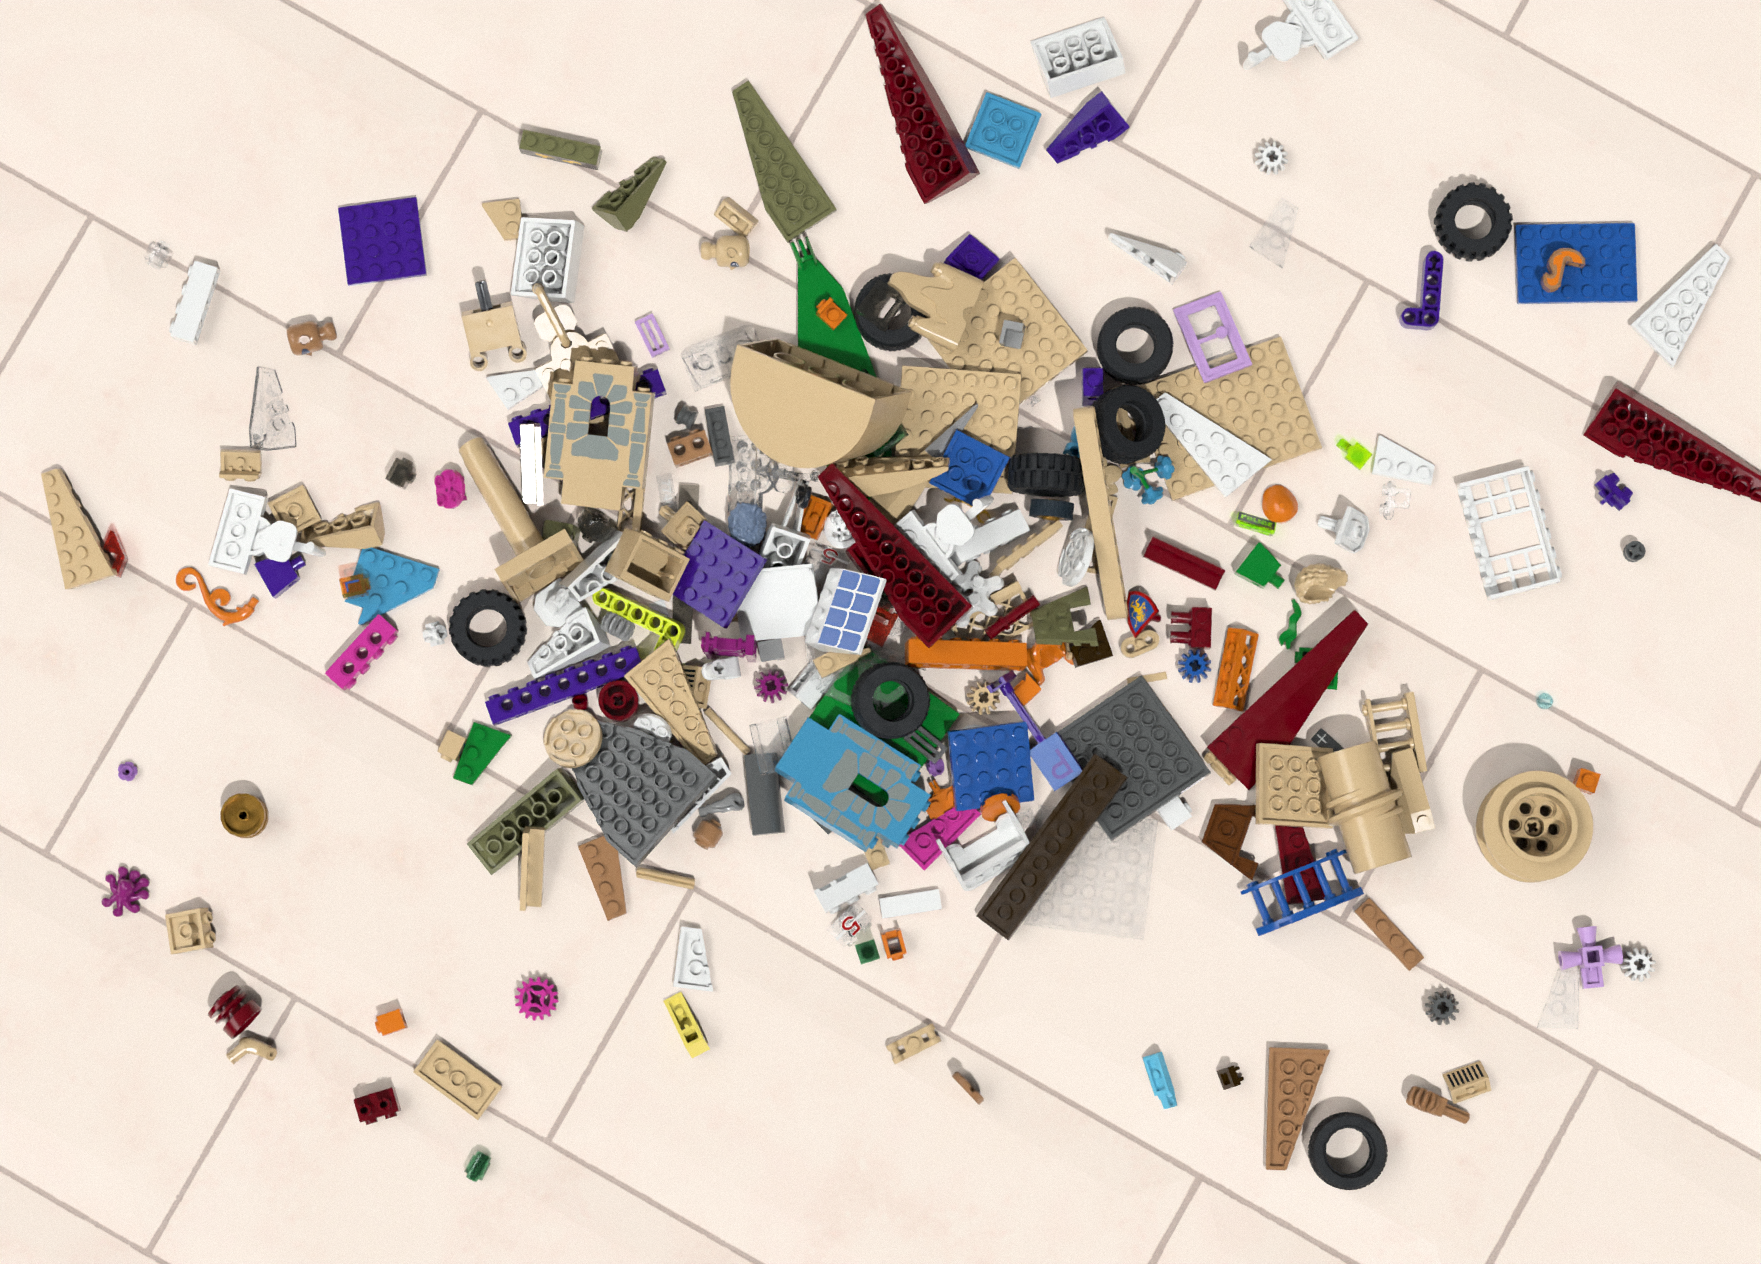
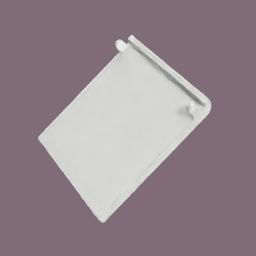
(779, 603)

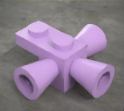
(1590, 958)

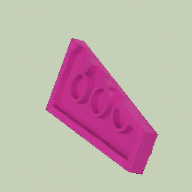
(948, 827)

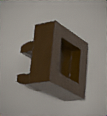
(1229, 1077)

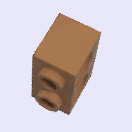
(691, 454)

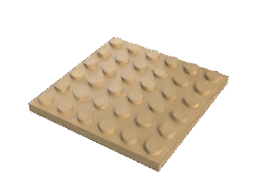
(1047, 342)
(946, 395)

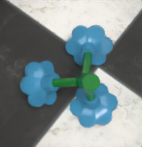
(1135, 478)

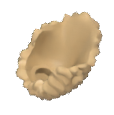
(1318, 583)

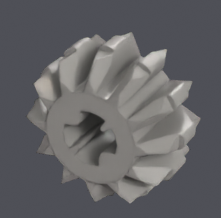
(617, 626)

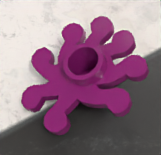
(125, 891)

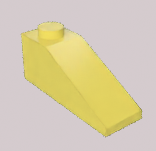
(686, 1025)

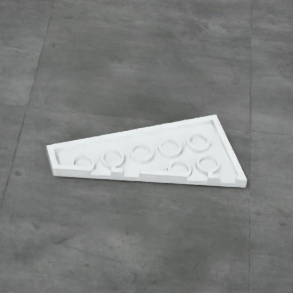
(1216, 451)

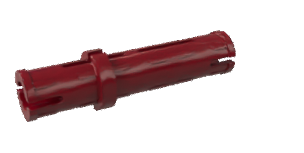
(1004, 622)

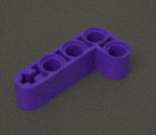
(1427, 290)

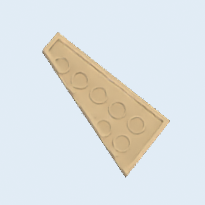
(75, 539)
(668, 693)

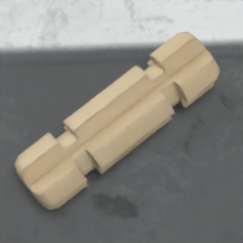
(1219, 768)

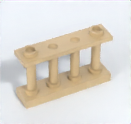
(1410, 723)

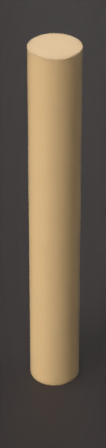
(727, 731)

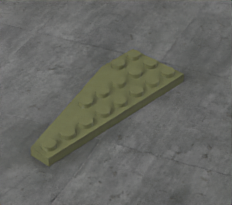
(785, 182)

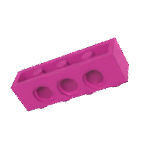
(363, 641)

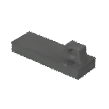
(719, 436)

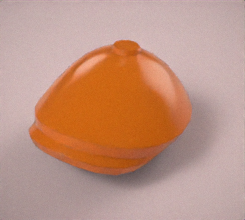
(1279, 504)

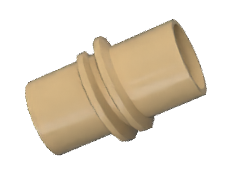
(1364, 807)

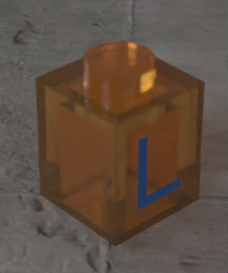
(355, 586)

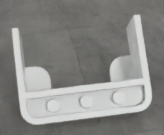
(989, 854)

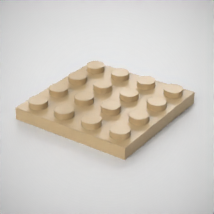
(1291, 786)

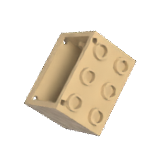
(647, 563)

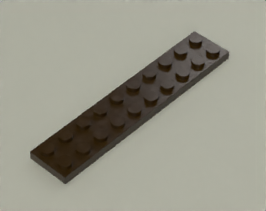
(1052, 847)

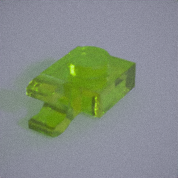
(1356, 454)

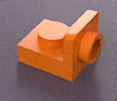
(830, 313)

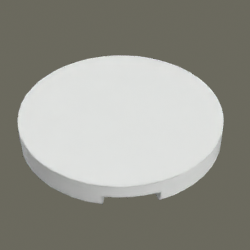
(1076, 557)

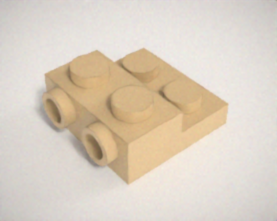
(190, 930)

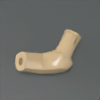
(252, 1046)

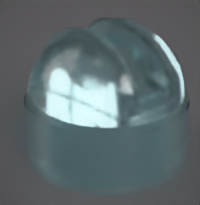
(1543, 705)

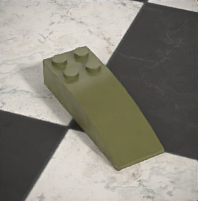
(540, 807)

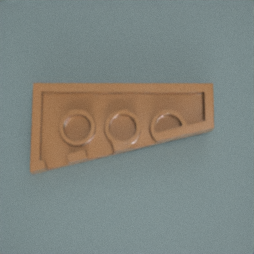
(605, 872)

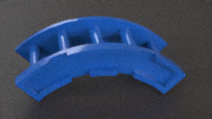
(1310, 908)

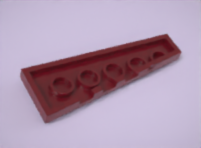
(1293, 854)

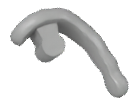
(731, 802)

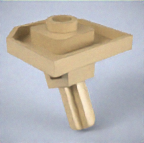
(681, 525)

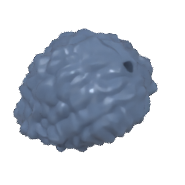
(747, 524)

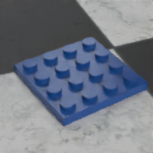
(990, 763)

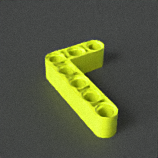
(647, 618)

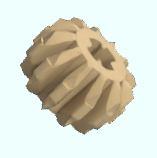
(976, 698)

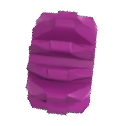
(778, 685)

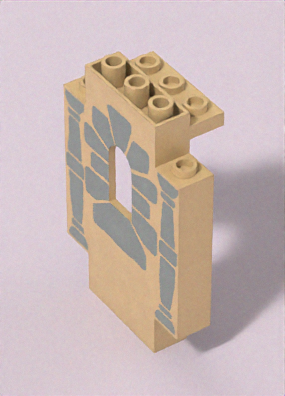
(597, 466)

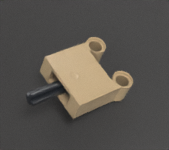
(491, 328)

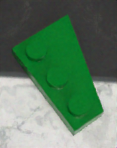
(478, 752)

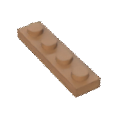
(1388, 934)

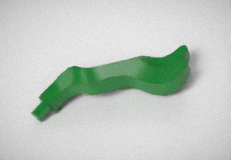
(1291, 633)

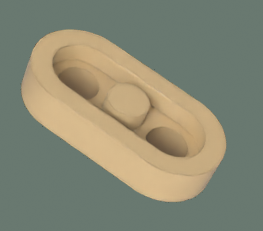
(1139, 644)

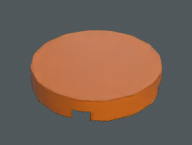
(994, 807)

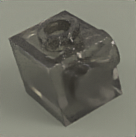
(401, 473)

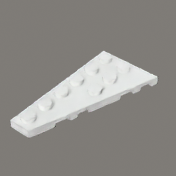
(1673, 316)

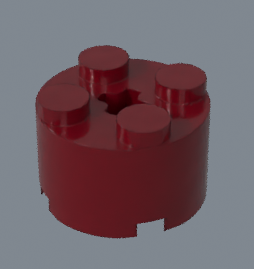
(620, 712)

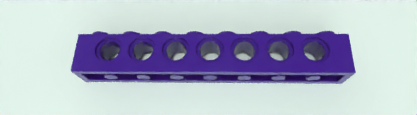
(649, 376)
(495, 703)

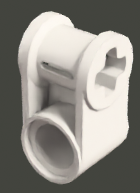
(722, 669)

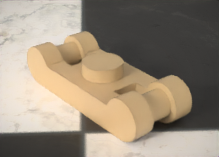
(913, 1043)

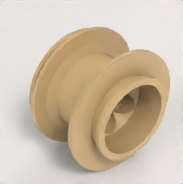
(1567, 811)

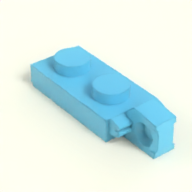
(1160, 1079)

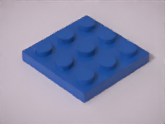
(972, 468)

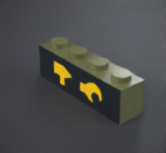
(560, 149)

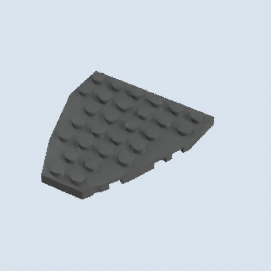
(640, 788)

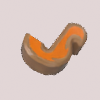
(1556, 264)

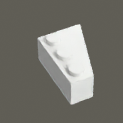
(847, 889)

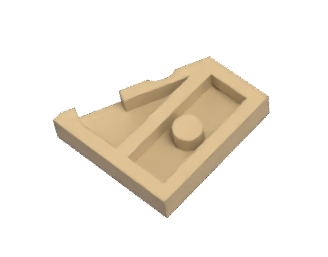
(505, 217)

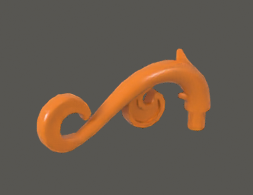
(210, 600)

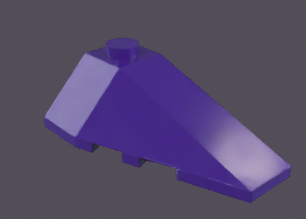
(1090, 126)

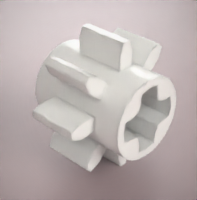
(434, 634)

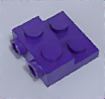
(972, 258)

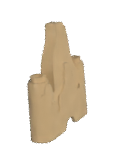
(940, 300)

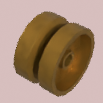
(233, 810)

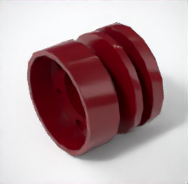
(234, 1011)

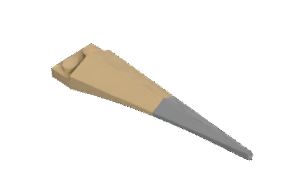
(899, 503)

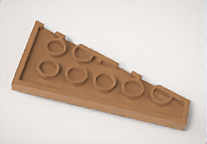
(1291, 1086)

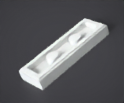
(910, 903)

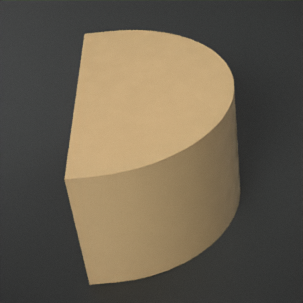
(811, 407)

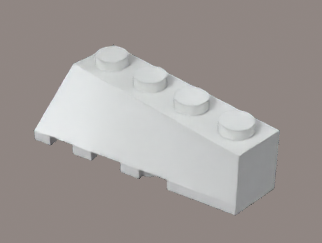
(590, 573)

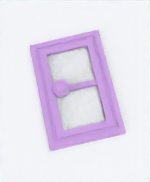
(1212, 337)

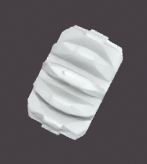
(1278, 156)
(1644, 961)

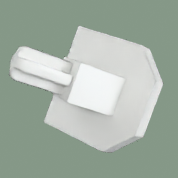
(1350, 531)
(555, 605)

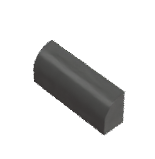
(764, 799)

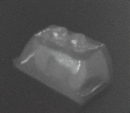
(713, 358)

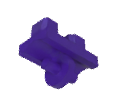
(1611, 493)

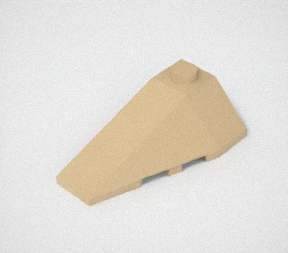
(357, 530)
(1406, 777)

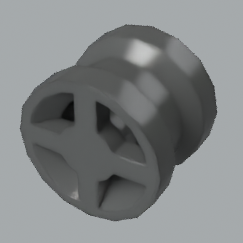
(687, 417)
(1635, 548)

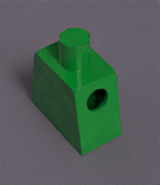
(1260, 568)

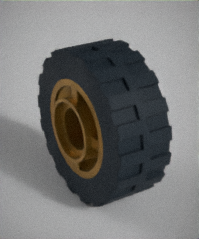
(1051, 509)

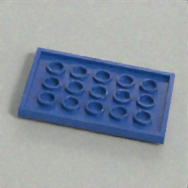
(1608, 267)

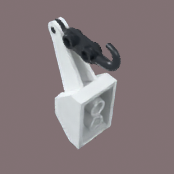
(786, 545)

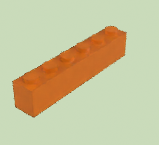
(967, 654)

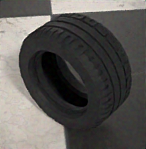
(1377, 1151)

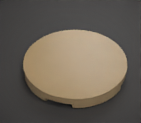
(573, 738)

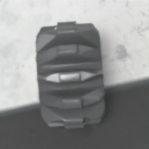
(1446, 1003)

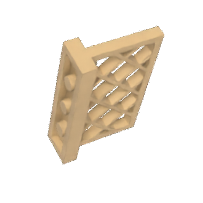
(998, 597)

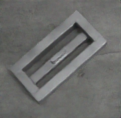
(938, 754)

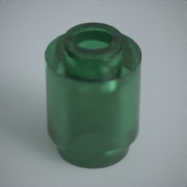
(477, 1166)

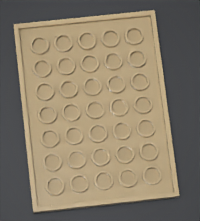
(1253, 404)

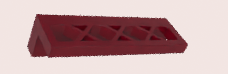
(1184, 563)

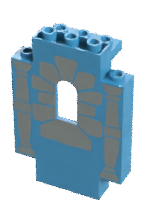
(824, 767)

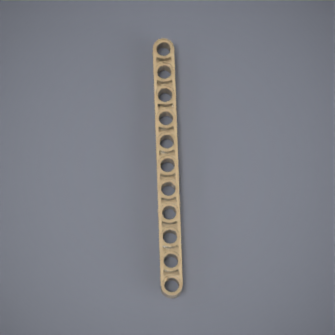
(1100, 513)

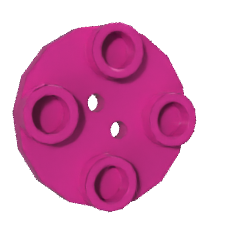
(450, 489)

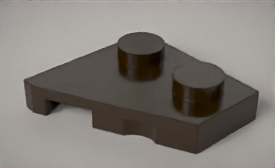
(1089, 654)

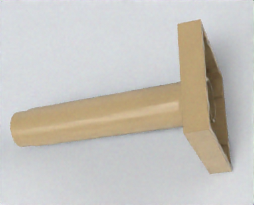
(536, 560)

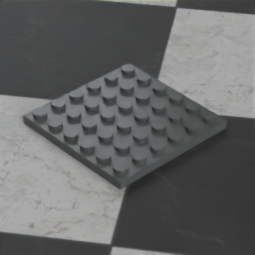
(1143, 744)

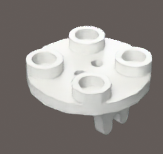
(837, 538)
(646, 723)

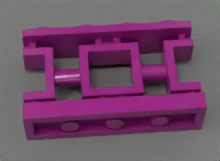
(730, 647)

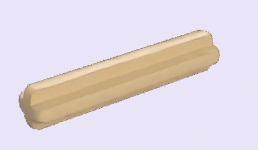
(665, 878)

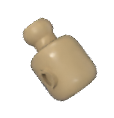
(729, 251)

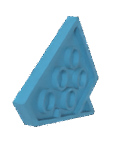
(392, 582)

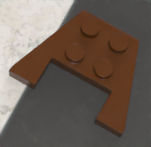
(1227, 834)

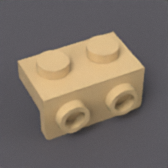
(240, 464)

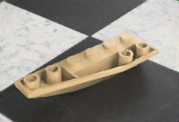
(890, 474)

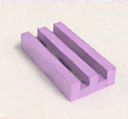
(659, 350)

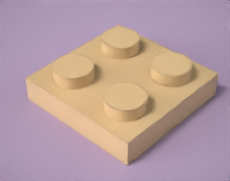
(296, 509)

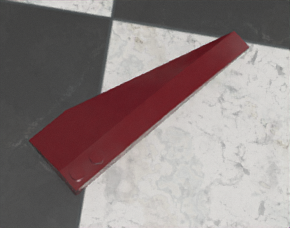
(1653, 436)

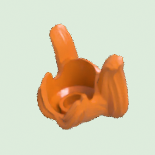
(1043, 656)

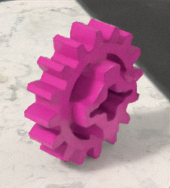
(529, 1004)

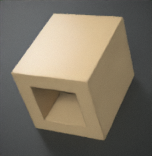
(452, 746)

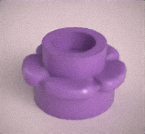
(935, 769)
(127, 776)

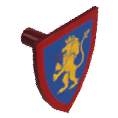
(1141, 612)

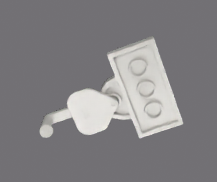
(1307, 25)
(248, 534)
(939, 539)

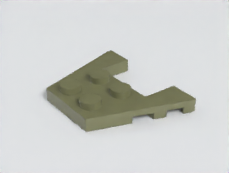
(1054, 621)

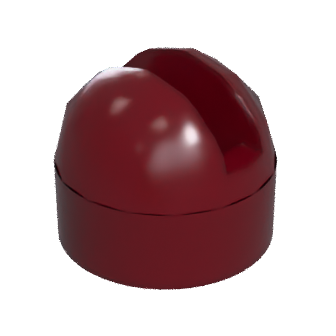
(580, 702)

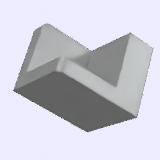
(1012, 334)
(771, 650)

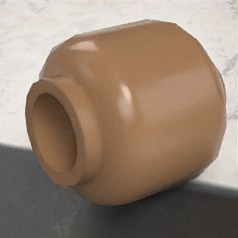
(708, 834)

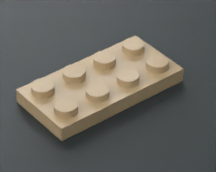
(457, 1079)

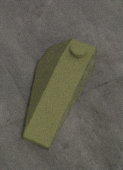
(628, 201)

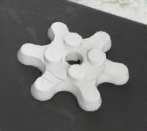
(981, 591)

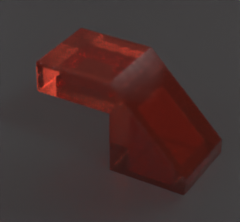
(114, 545)

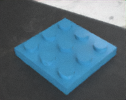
(1003, 130)

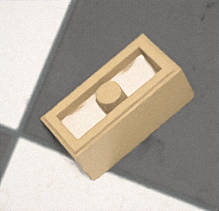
(736, 217)

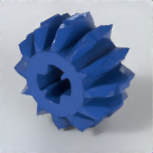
(1188, 669)

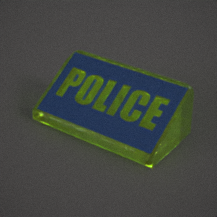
(1255, 524)

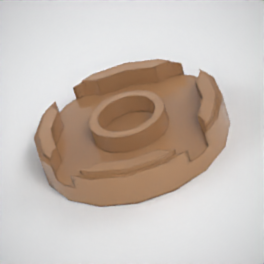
(968, 1087)

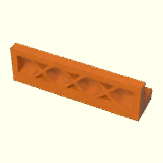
(1232, 668)

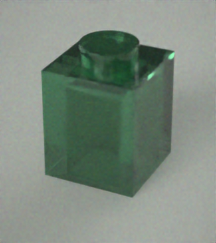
(867, 952)

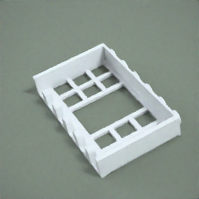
(1478, 540)

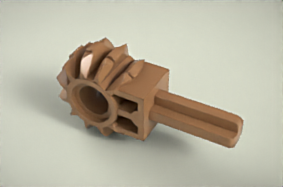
(1434, 1104)

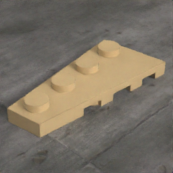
(1022, 551)

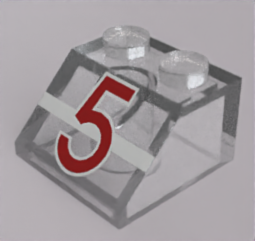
(823, 559)
(850, 925)

